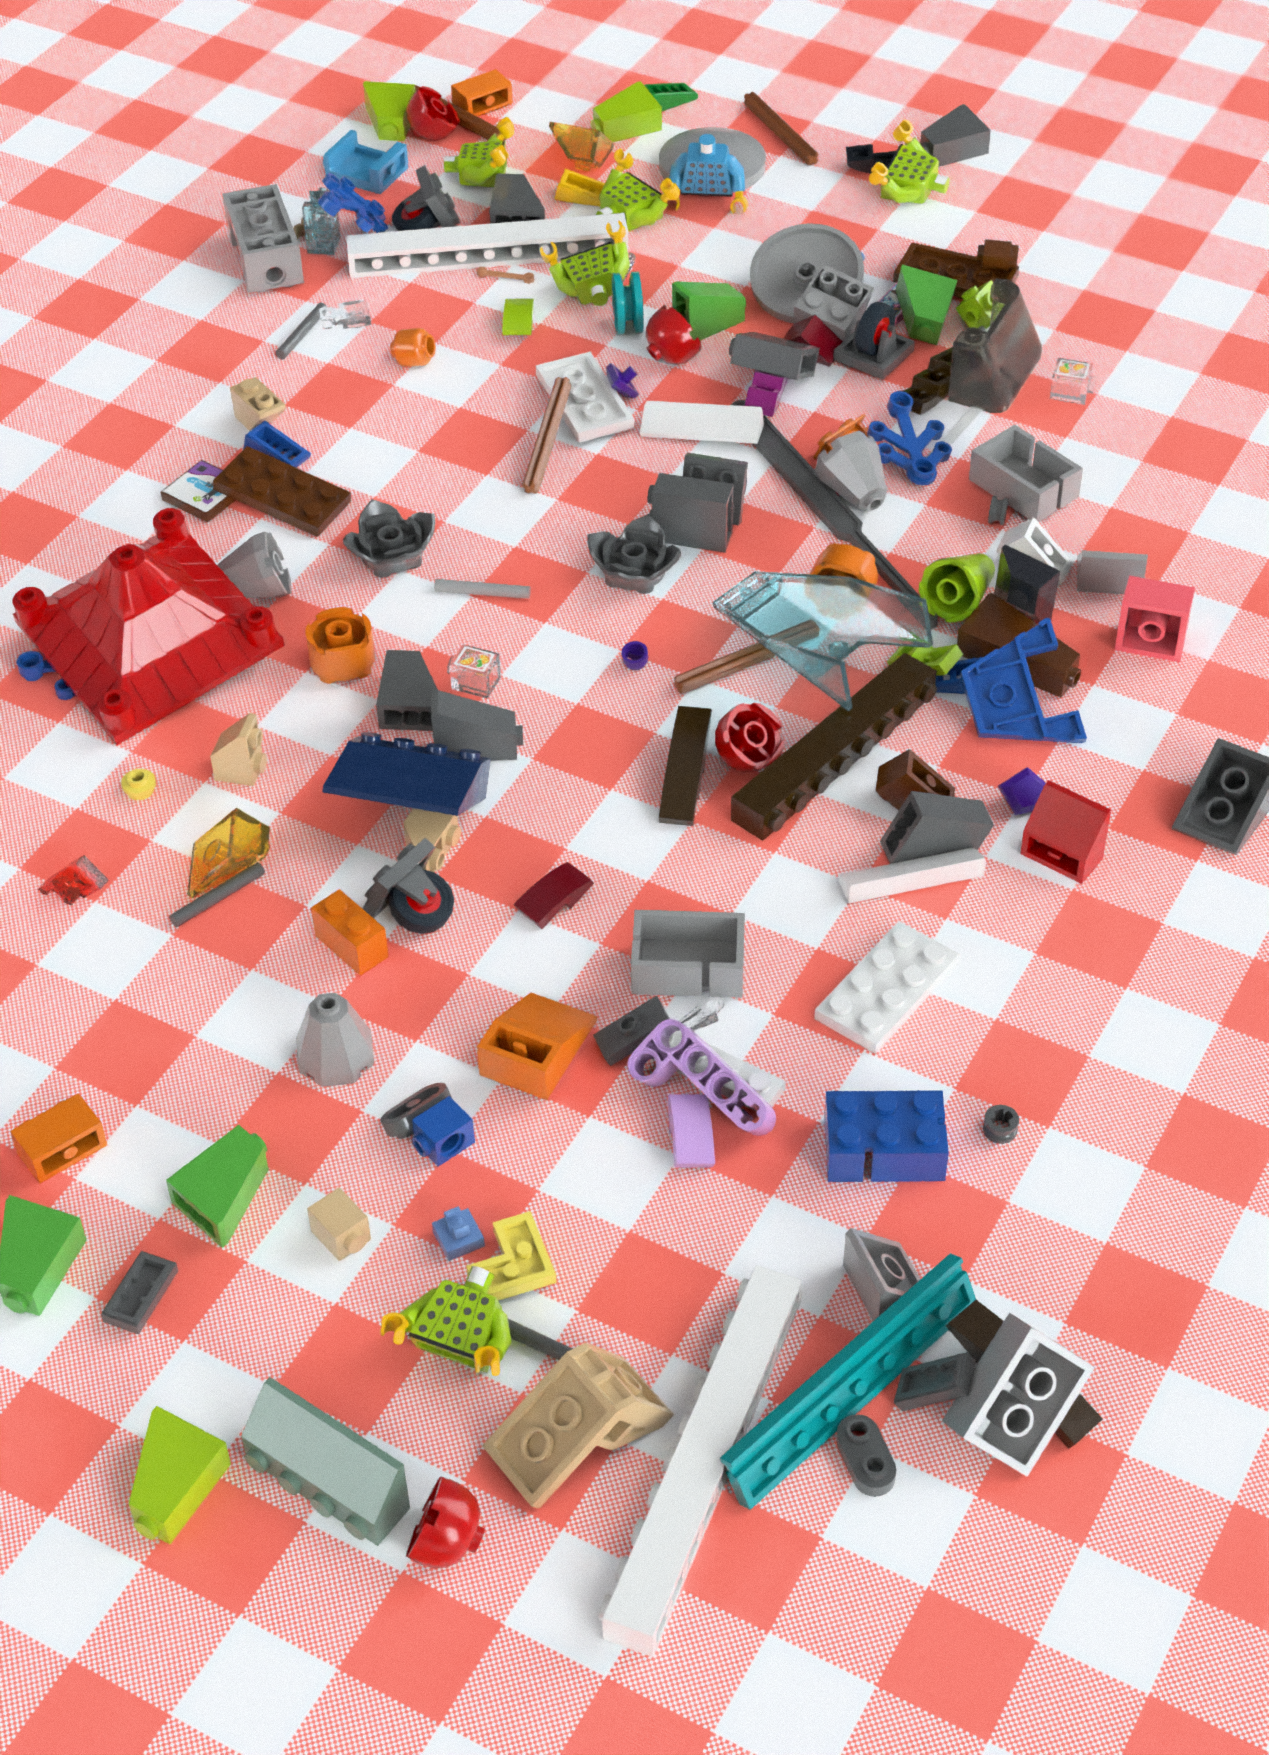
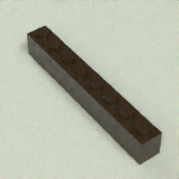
(833, 747)

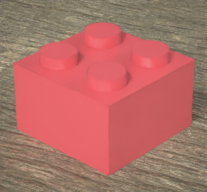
(1154, 618)

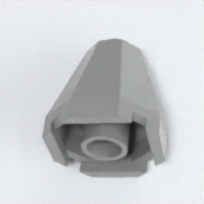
(854, 470)
(258, 568)
(333, 1042)

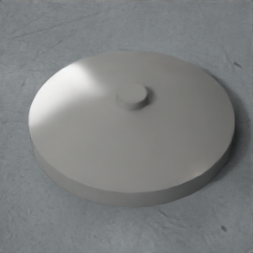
(741, 145)
(792, 258)

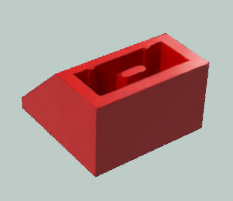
(1066, 832)

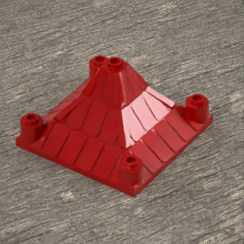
(147, 629)

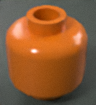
(413, 347)

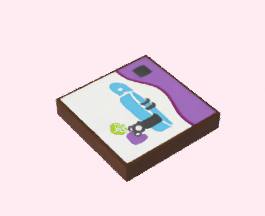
(195, 492)

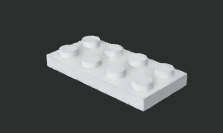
(592, 404)
(886, 987)

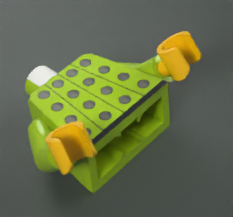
(482, 160)
(910, 172)
(633, 196)
(590, 271)
(456, 1323)

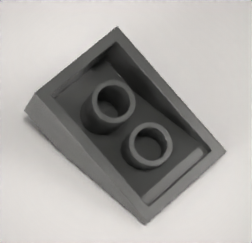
(1226, 798)

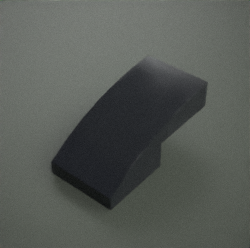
(863, 158)

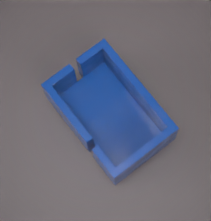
(898, 1127)

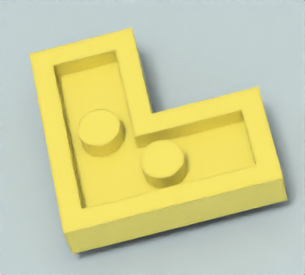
(523, 1258)

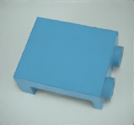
(366, 166)

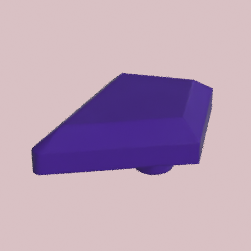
(622, 380)
(1022, 791)

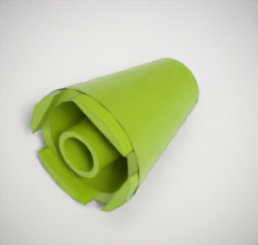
(956, 585)

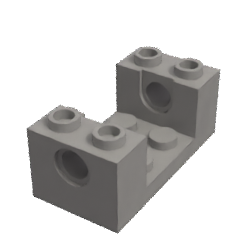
(265, 238)

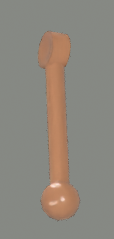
(527, 277)

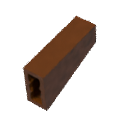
(997, 624)

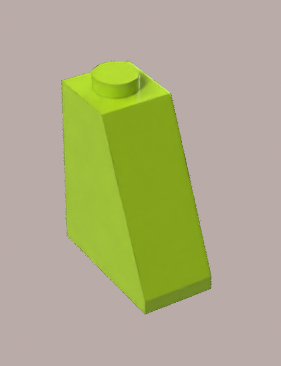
(387, 108)
(628, 114)
(174, 1474)

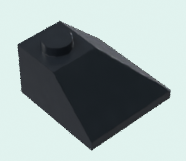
(1026, 583)

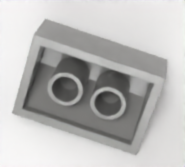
(1018, 1394)

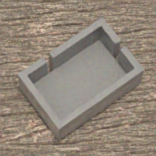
(1006, 470)
(687, 953)

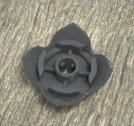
(388, 541)
(636, 557)

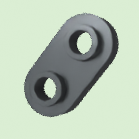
(399, 1119)
(863, 1452)

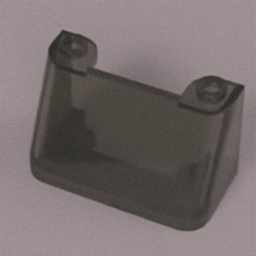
(995, 364)

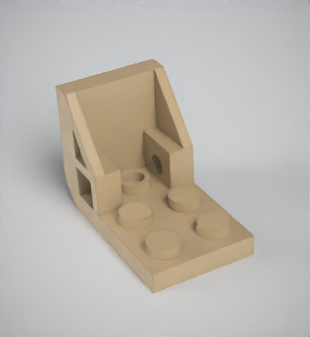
(577, 1405)

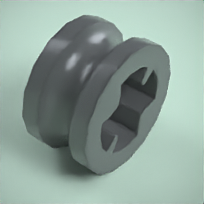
(998, 510)
(996, 1133)

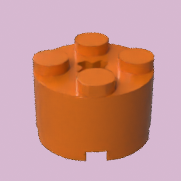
(846, 562)
(340, 645)

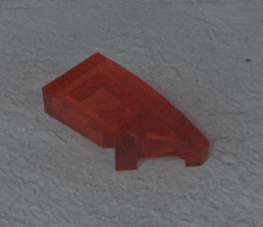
(75, 880)

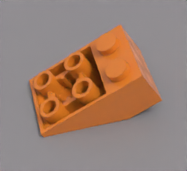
(533, 1044)

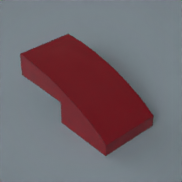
(553, 891)

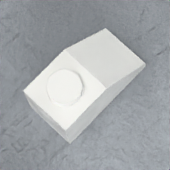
(1036, 542)

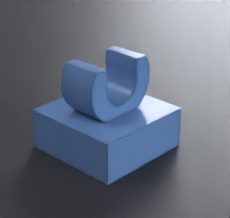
(457, 1233)

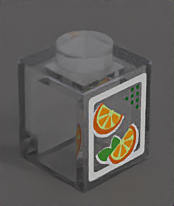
(1072, 381)
(474, 671)

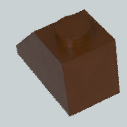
(907, 774)

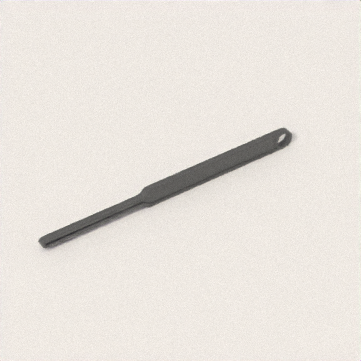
(825, 502)

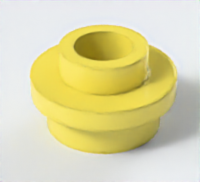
(138, 784)

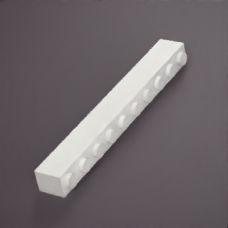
(476, 245)
(694, 1473)

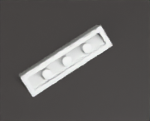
(702, 422)
(912, 874)

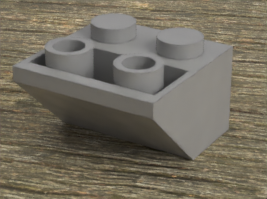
(835, 300)

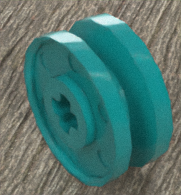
(627, 303)

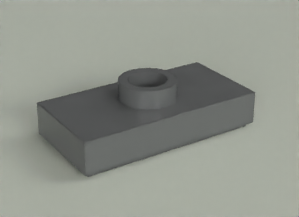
(629, 1031)
(139, 1292)
(934, 1381)

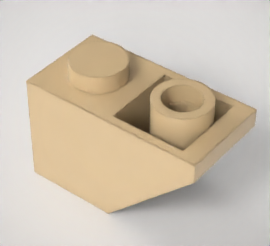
(255, 403)
(239, 753)
(437, 828)

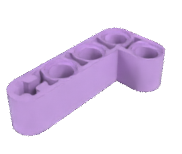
(709, 1081)

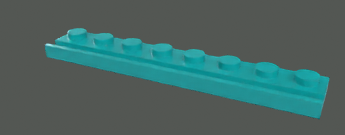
(847, 1382)

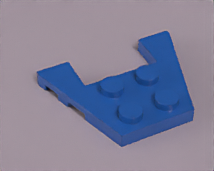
(1005, 696)

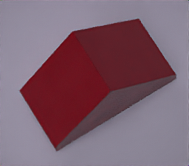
(815, 333)

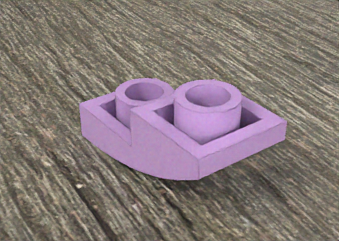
(691, 1131)

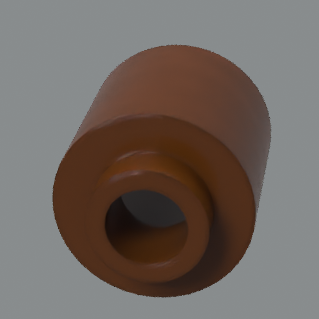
(997, 254)

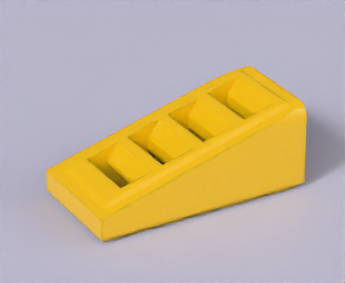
(578, 189)

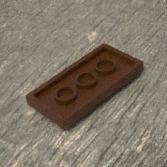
(953, 266)
(282, 491)

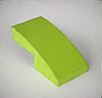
(518, 316)
(938, 658)

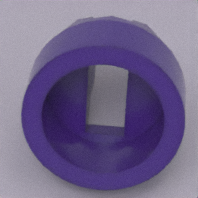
(637, 652)

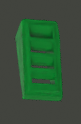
(671, 94)

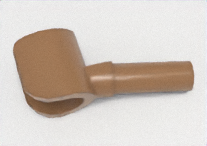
(299, 229)

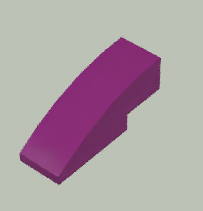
(766, 392)

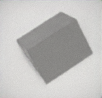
(1108, 570)
(877, 1269)

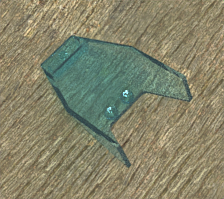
(823, 619)

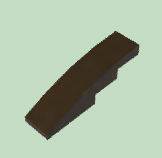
(931, 384)
(685, 765)
(976, 1329)

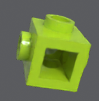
(976, 306)

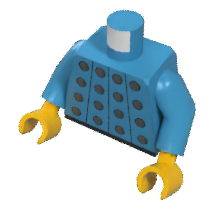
(709, 171)

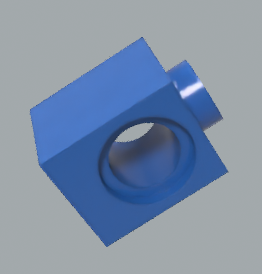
(442, 1131)

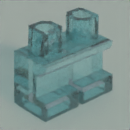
(321, 228)

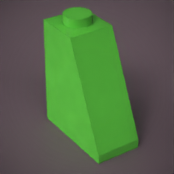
(924, 302)
(708, 306)
(220, 1183)
(35, 1253)

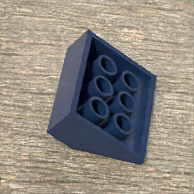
(410, 774)

